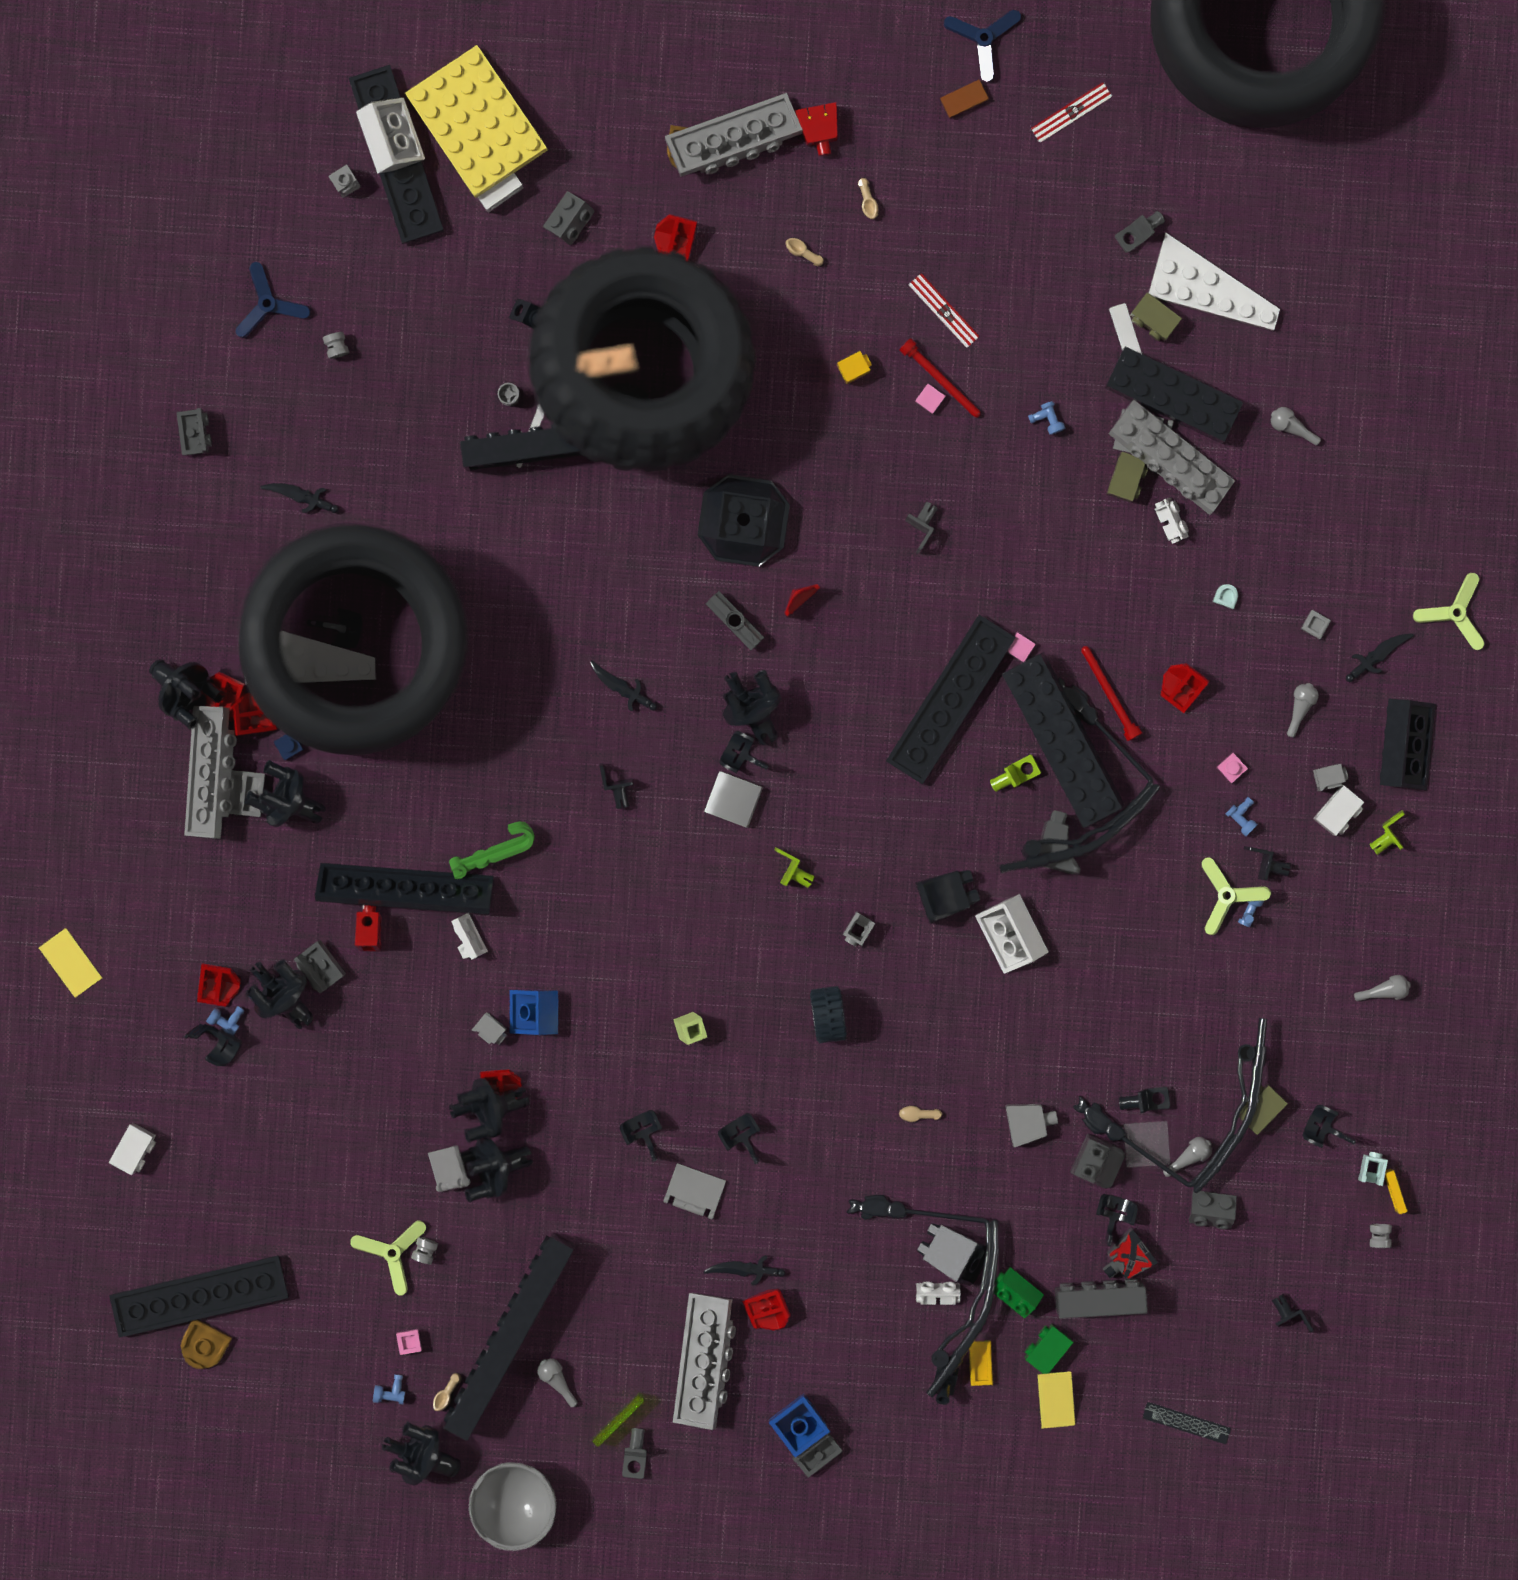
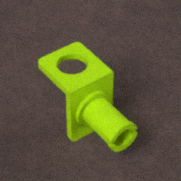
(1014, 774)
(1388, 837)
(794, 872)

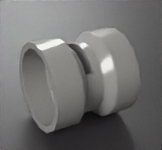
(336, 345)
(509, 394)
(1382, 1240)
(424, 1250)

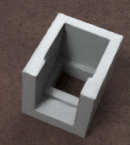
(344, 181)
(1330, 776)
(862, 921)
(490, 1029)

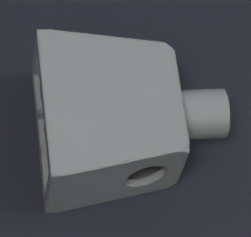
(1028, 1122)

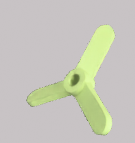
(1446, 613)
(1237, 895)
(394, 1262)

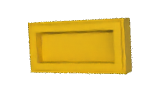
(1395, 1192)
(980, 1363)

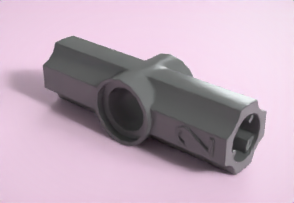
(745, 631)

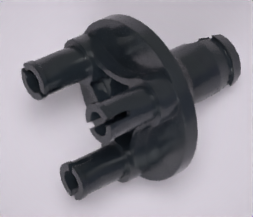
(183, 689)
(752, 706)
(286, 799)
(280, 993)
(488, 1106)
(493, 1167)
(420, 1455)

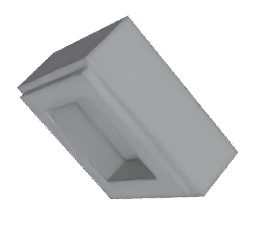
(1315, 624)

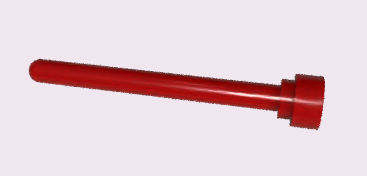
(910, 349)
(1130, 729)

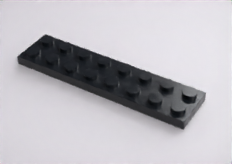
(405, 187)
(950, 699)
(403, 888)
(199, 1296)

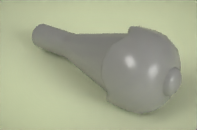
(1284, 420)
(1305, 697)
(1395, 987)
(1198, 1150)
(551, 1372)

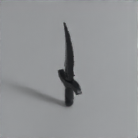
(302, 496)
(1375, 656)
(623, 688)
(745, 1269)

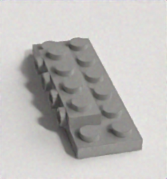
(734, 136)
(1171, 457)
(209, 772)
(704, 1361)

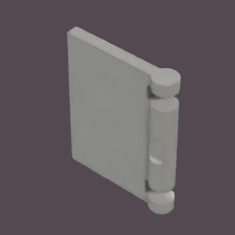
(448, 1169)
(694, 1190)

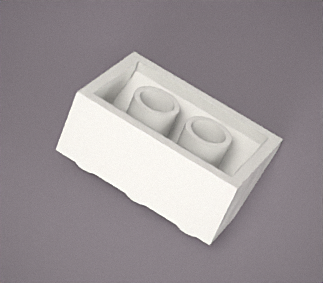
(390, 134)
(1011, 934)

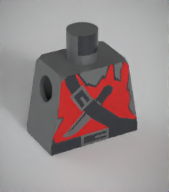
(1129, 1256)

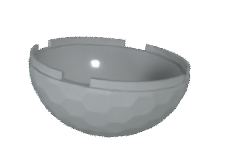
(512, 1506)

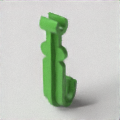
(495, 853)

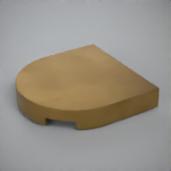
(203, 1345)

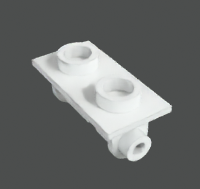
(1177, 527)
(947, 1292)

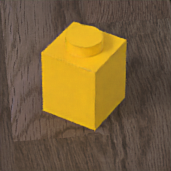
(854, 366)

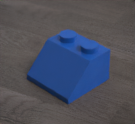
(534, 1012)
(799, 1425)

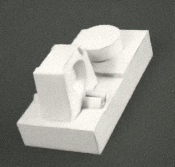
(467, 932)

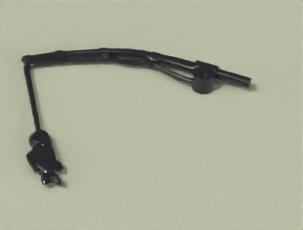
(1032, 848)
(1100, 1123)
(880, 1207)

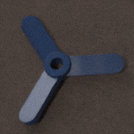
(984, 47)
(277, 305)

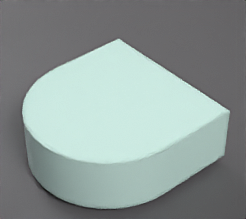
(1226, 596)

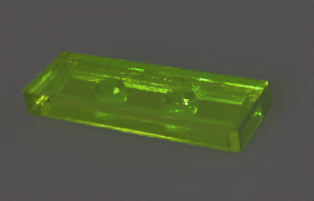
(618, 1419)

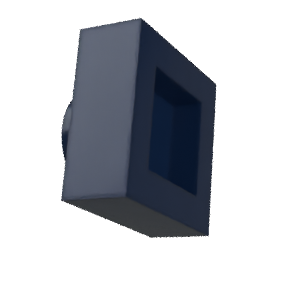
(288, 747)

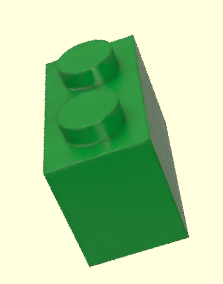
(1047, 1349)

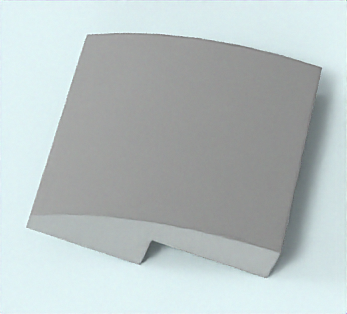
(243, 784)
(733, 799)

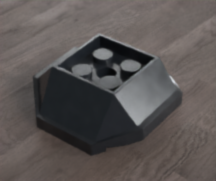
(743, 544)

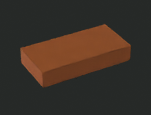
(964, 99)

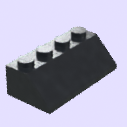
(1407, 744)

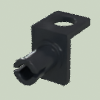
(527, 315)
(618, 788)
(1269, 865)
(1144, 1100)
(1287, 1313)
(947, 1388)

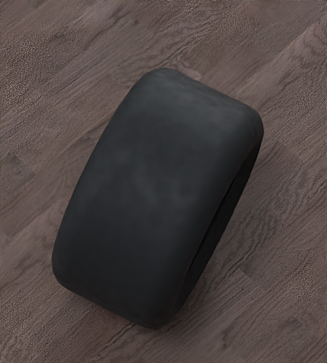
(1255, 97)
(371, 553)

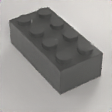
(1100, 1299)

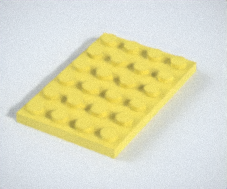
(476, 121)

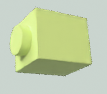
(690, 1028)

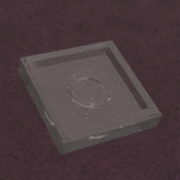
(1151, 1138)

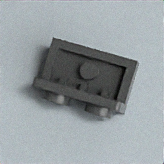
(569, 218)
(193, 432)
(319, 966)
(1213, 1210)
(818, 1455)

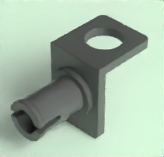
(1140, 229)
(922, 521)
(635, 1453)

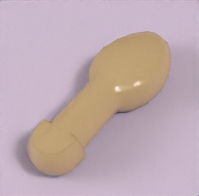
(869, 204)
(799, 248)
(913, 1114)
(443, 1397)

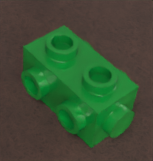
(1017, 1292)

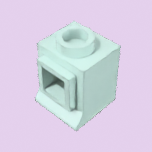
(1377, 1177)

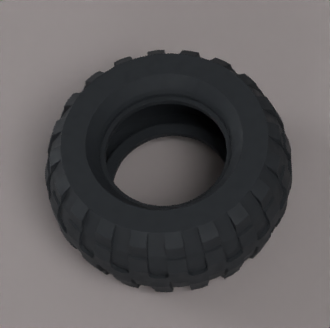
(657, 289)

